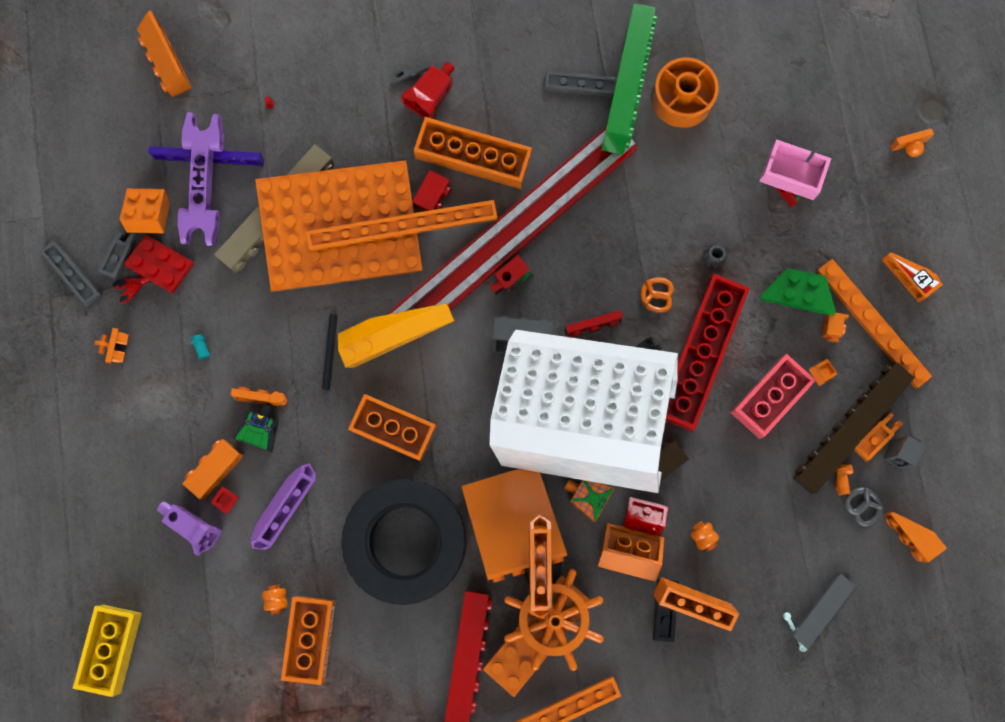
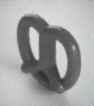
(864, 505)

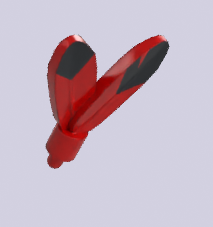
(133, 286)

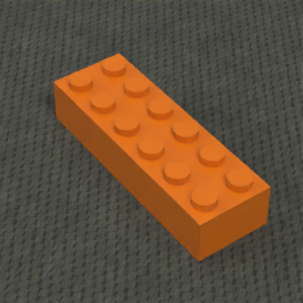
(473, 153)
(513, 660)

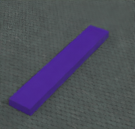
(223, 157)

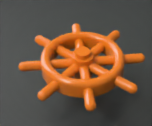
(555, 622)

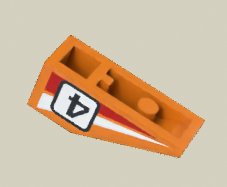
(916, 278)

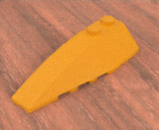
(389, 332)

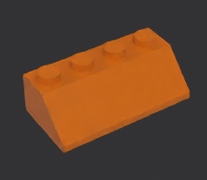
(163, 56)

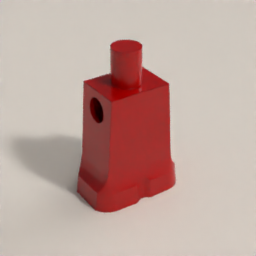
(429, 91)

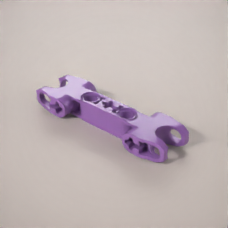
(201, 144)

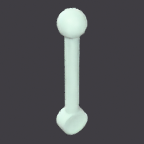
(787, 616)

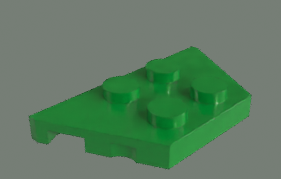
(801, 291)

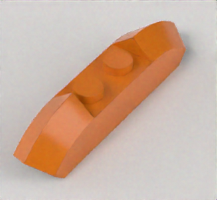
(540, 566)

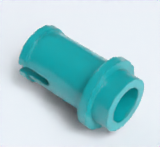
(200, 346)

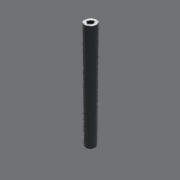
(329, 352)

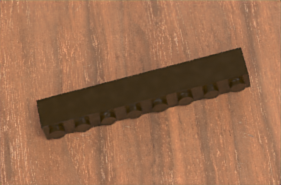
(853, 428)

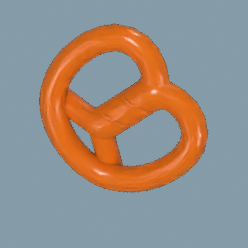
(657, 294)

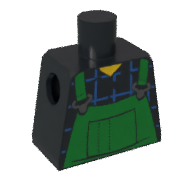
(258, 429)

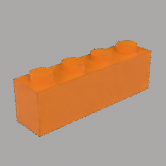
(695, 604)

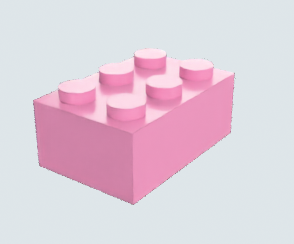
(790, 172)

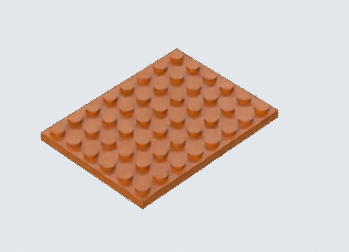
(331, 199)

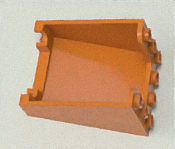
(501, 519)

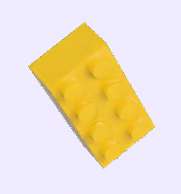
(107, 650)

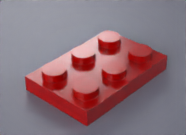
(159, 264)

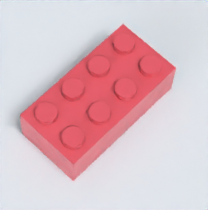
(773, 396)

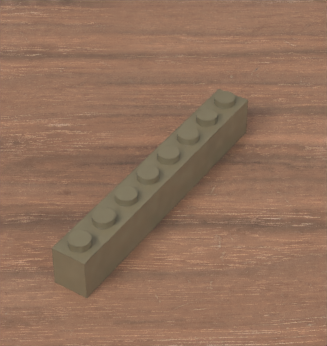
(249, 236)

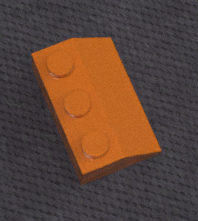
(631, 552)

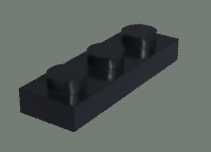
(664, 622)

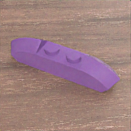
(282, 507)

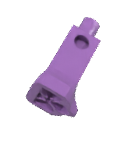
(192, 528)

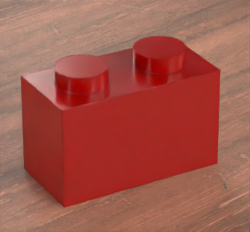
(432, 192)

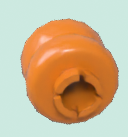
(704, 536)
(274, 599)

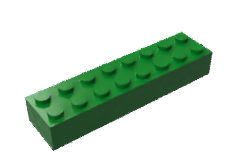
(630, 79)

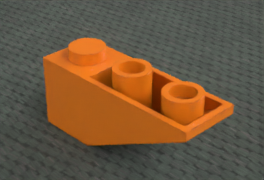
(922, 541)

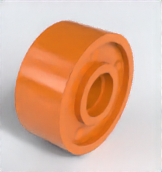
(679, 107)

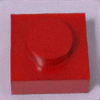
(225, 500)

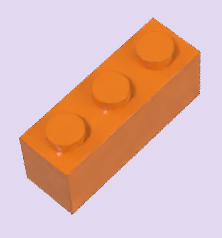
(212, 469)

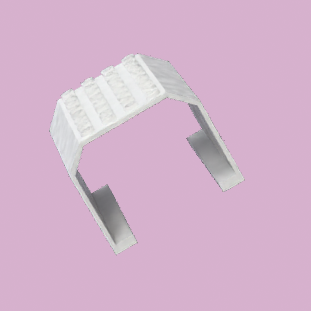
(583, 409)

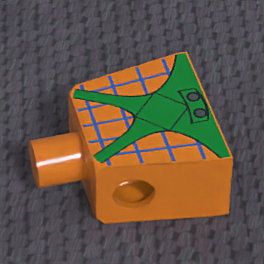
(589, 497)

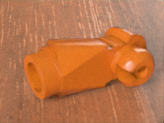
(841, 481)

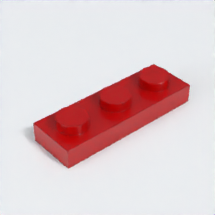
(593, 324)

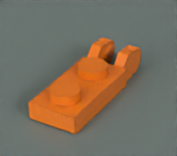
(259, 397)
(877, 437)

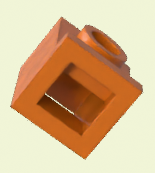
(834, 327)

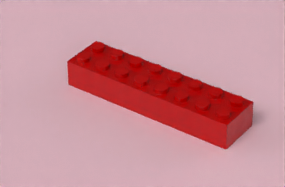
(705, 349)

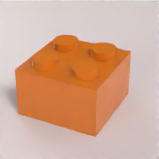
(145, 210)

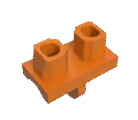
(116, 338)

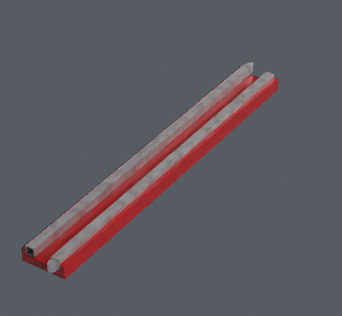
(517, 227)

